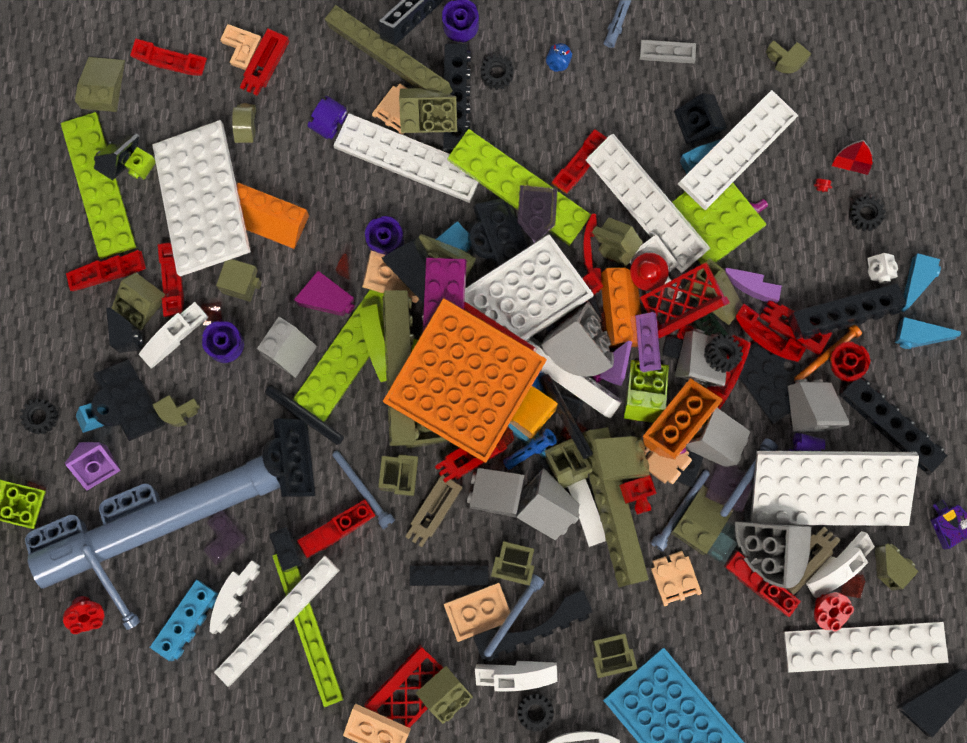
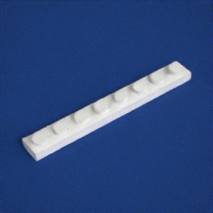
(276, 621)

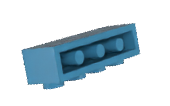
(184, 621)

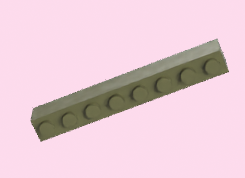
(385, 53)
(397, 350)
(616, 521)

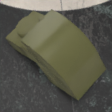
(788, 61)
(243, 123)
(174, 415)

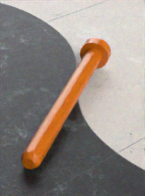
(854, 331)

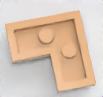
(244, 42)

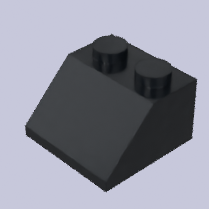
(700, 118)
(113, 158)
(122, 334)

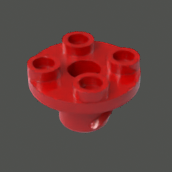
(649, 271)
(832, 611)
(83, 615)

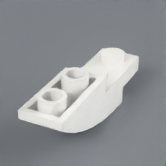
(171, 334)
(841, 569)
(226, 602)
(514, 678)

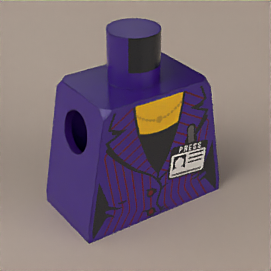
(949, 524)

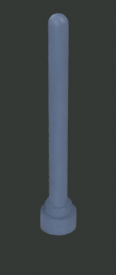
(766, 445)
(383, 517)
(661, 539)
(536, 584)
(129, 619)

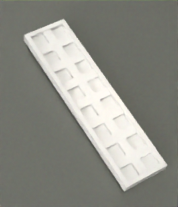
(737, 150)
(404, 157)
(647, 202)
(865, 647)

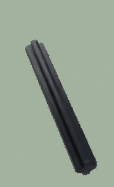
(304, 415)
(566, 417)

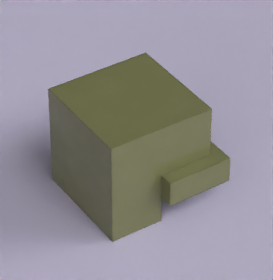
(618, 241)
(238, 280)
(567, 463)
(398, 474)
(514, 564)
(613, 656)

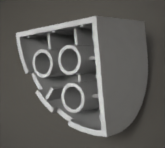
(579, 343)
(775, 550)

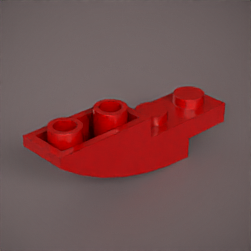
(336, 529)
(776, 596)

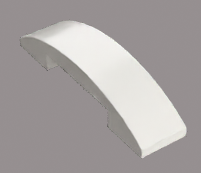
(588, 513)
(584, 735)

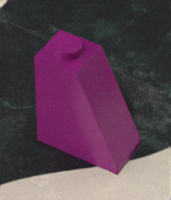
(325, 296)

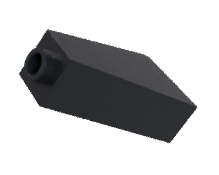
(410, 265)
(936, 703)

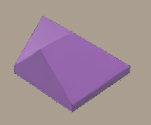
(617, 373)
(91, 463)

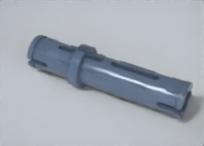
(616, 25)

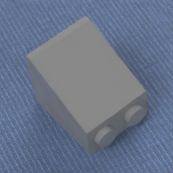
(286, 347)
(693, 363)
(815, 407)
(720, 439)
(496, 492)
(547, 506)

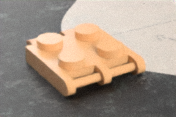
(390, 108)
(666, 468)
(675, 577)

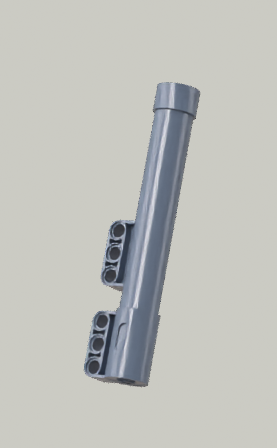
(138, 523)

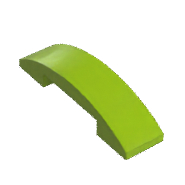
(374, 338)

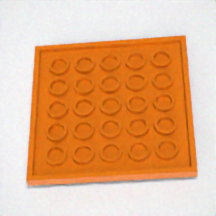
(464, 380)

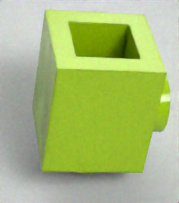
(140, 164)

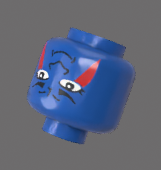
(559, 57)

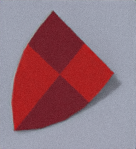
(855, 157)

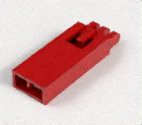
(266, 56)
(815, 344)
(454, 469)

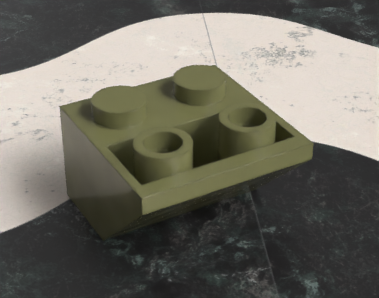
(137, 300)
(893, 568)
(444, 695)

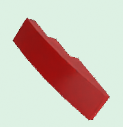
(105, 271)

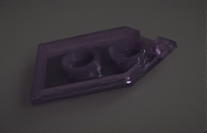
(537, 210)

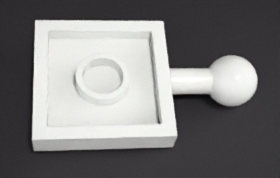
(656, 246)

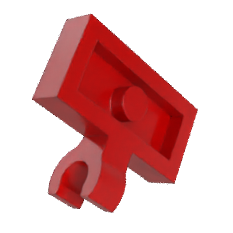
(638, 491)

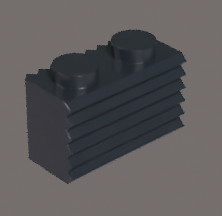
(286, 549)

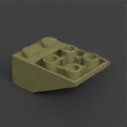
(427, 111)
(728, 312)

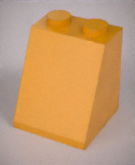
(533, 412)

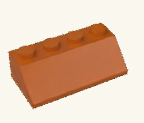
(271, 216)
(620, 306)
(681, 420)

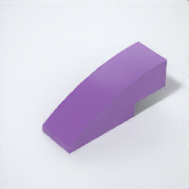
(753, 285)

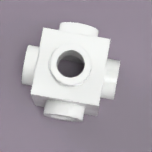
(882, 268)

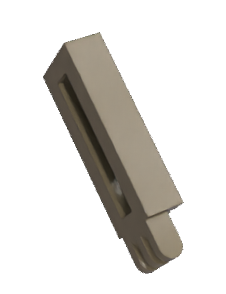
(438, 505)
(822, 554)

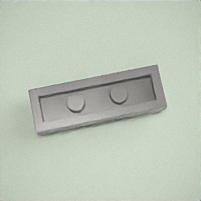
(667, 51)

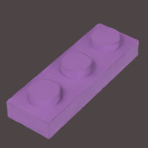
(648, 342)

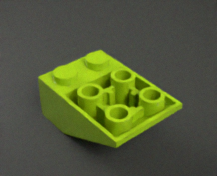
(646, 393)
(20, 504)

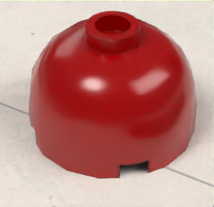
(849, 361)

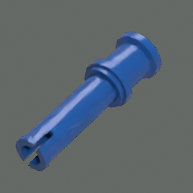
(536, 445)

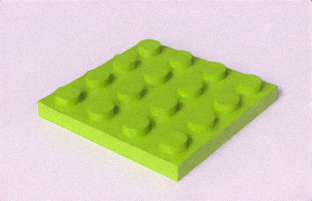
(723, 224)

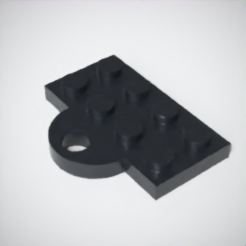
(498, 231)
(768, 381)
(125, 401)
(291, 458)

